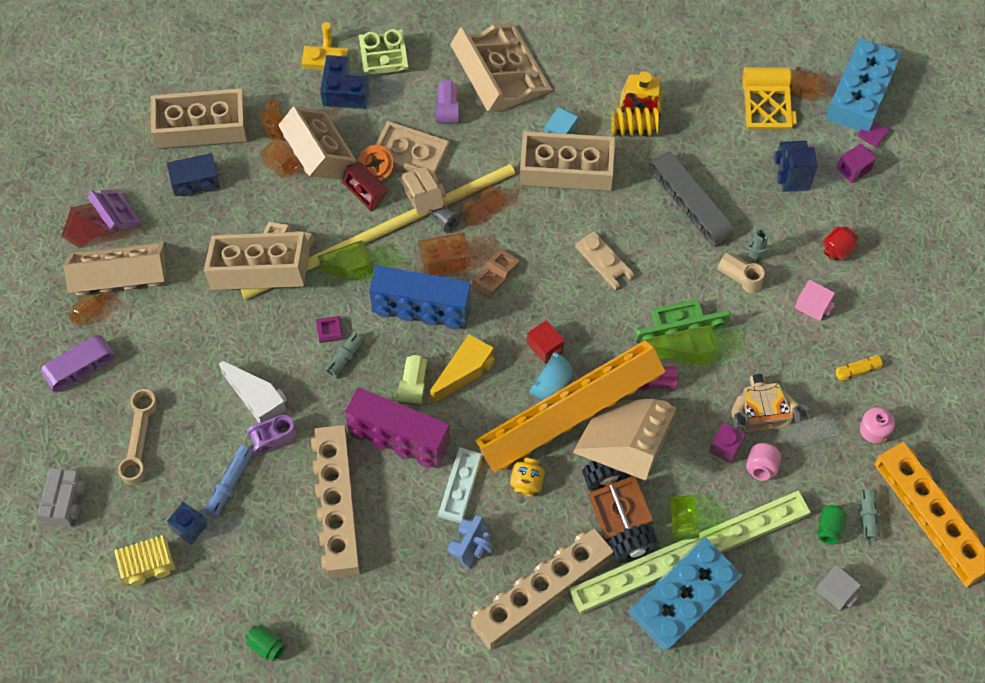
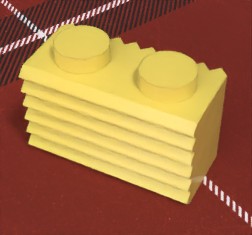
(145, 560)

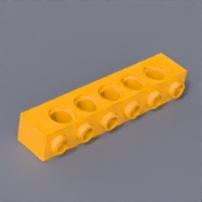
(903, 457)

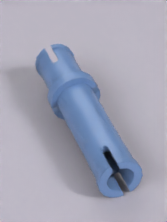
(224, 489)

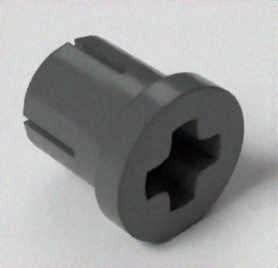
(446, 218)

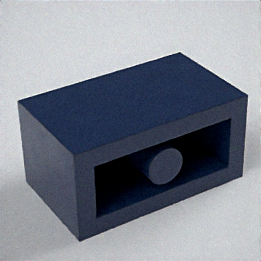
(193, 175)

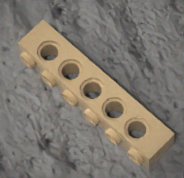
(346, 562)
(495, 632)

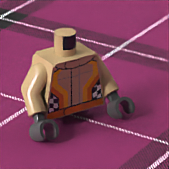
(765, 407)

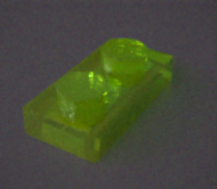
(684, 517)

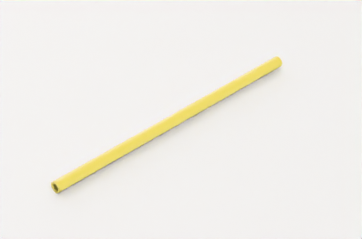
(404, 219)

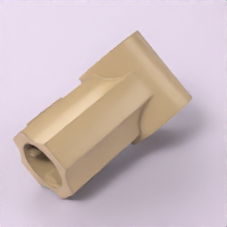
(742, 271)

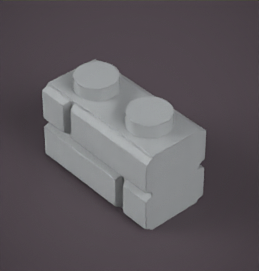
(61, 497)

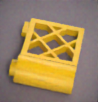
(763, 82)

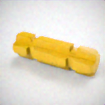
(859, 367)

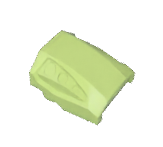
(385, 53)

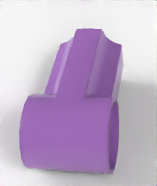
(447, 107)

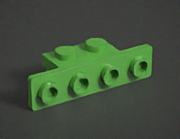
(680, 318)

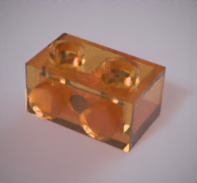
(444, 254)

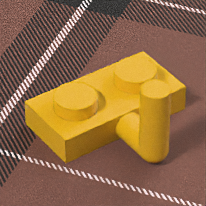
(315, 57)

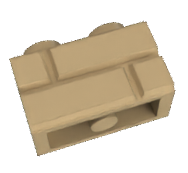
(423, 190)

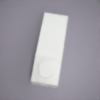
(255, 392)

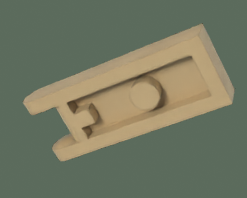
(603, 259)

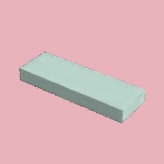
(460, 485)

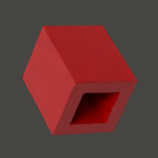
(545, 341)

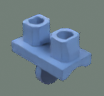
(473, 543)

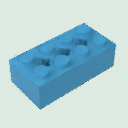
(863, 85)
(701, 593)

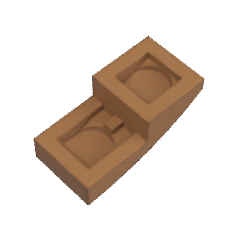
(496, 273)

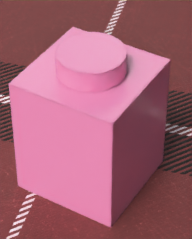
(815, 300)

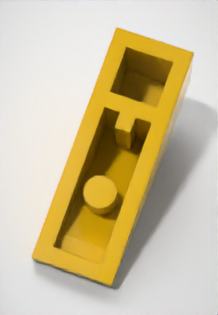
(465, 366)

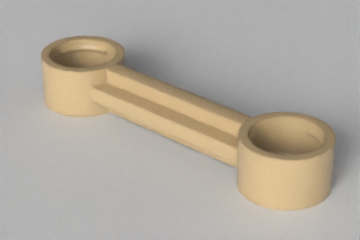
(138, 436)

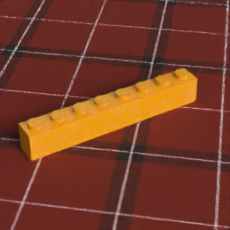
(570, 406)

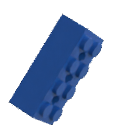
(420, 297)

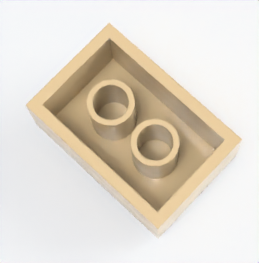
(316, 143)

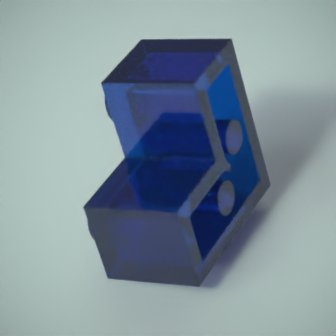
(341, 88)
(796, 165)

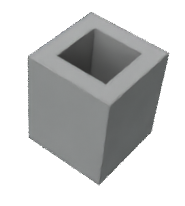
(838, 588)

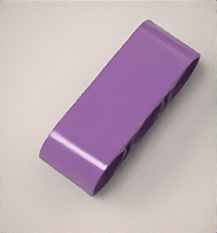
(77, 362)

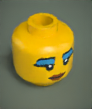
(527, 477)

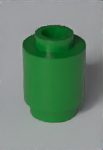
(832, 524)
(265, 642)

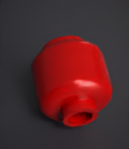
(840, 243)

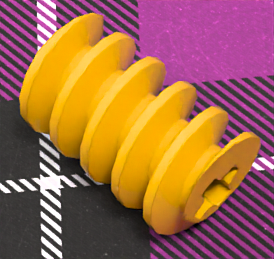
(634, 121)

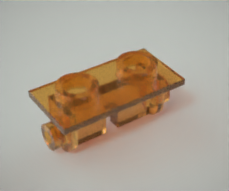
(271, 119)
(490, 199)

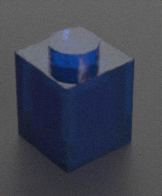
(187, 523)

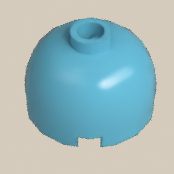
(554, 377)

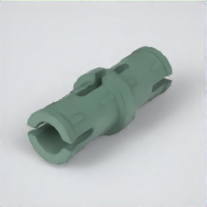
(758, 244)
(344, 354)
(870, 514)

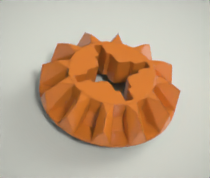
(382, 154)

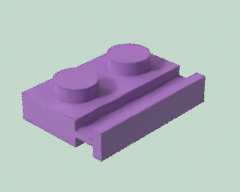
(114, 209)

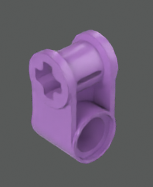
(270, 434)

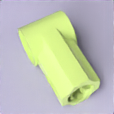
(412, 386)

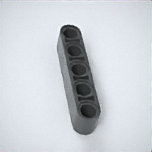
(691, 198)

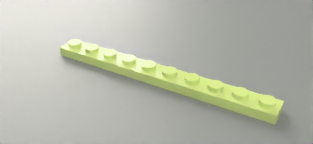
(653, 566)

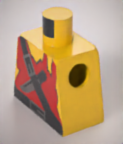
(642, 92)

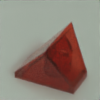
(83, 225)

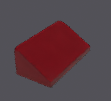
(364, 185)

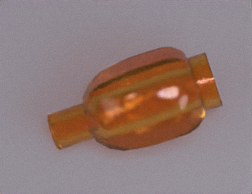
(87, 308)

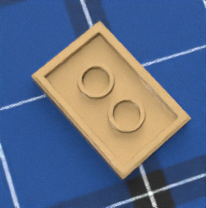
(412, 148)

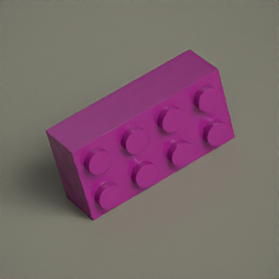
(397, 428)

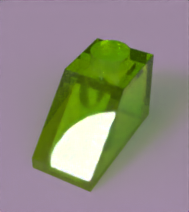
(347, 262)

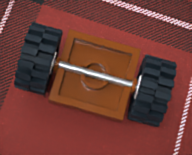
(620, 511)

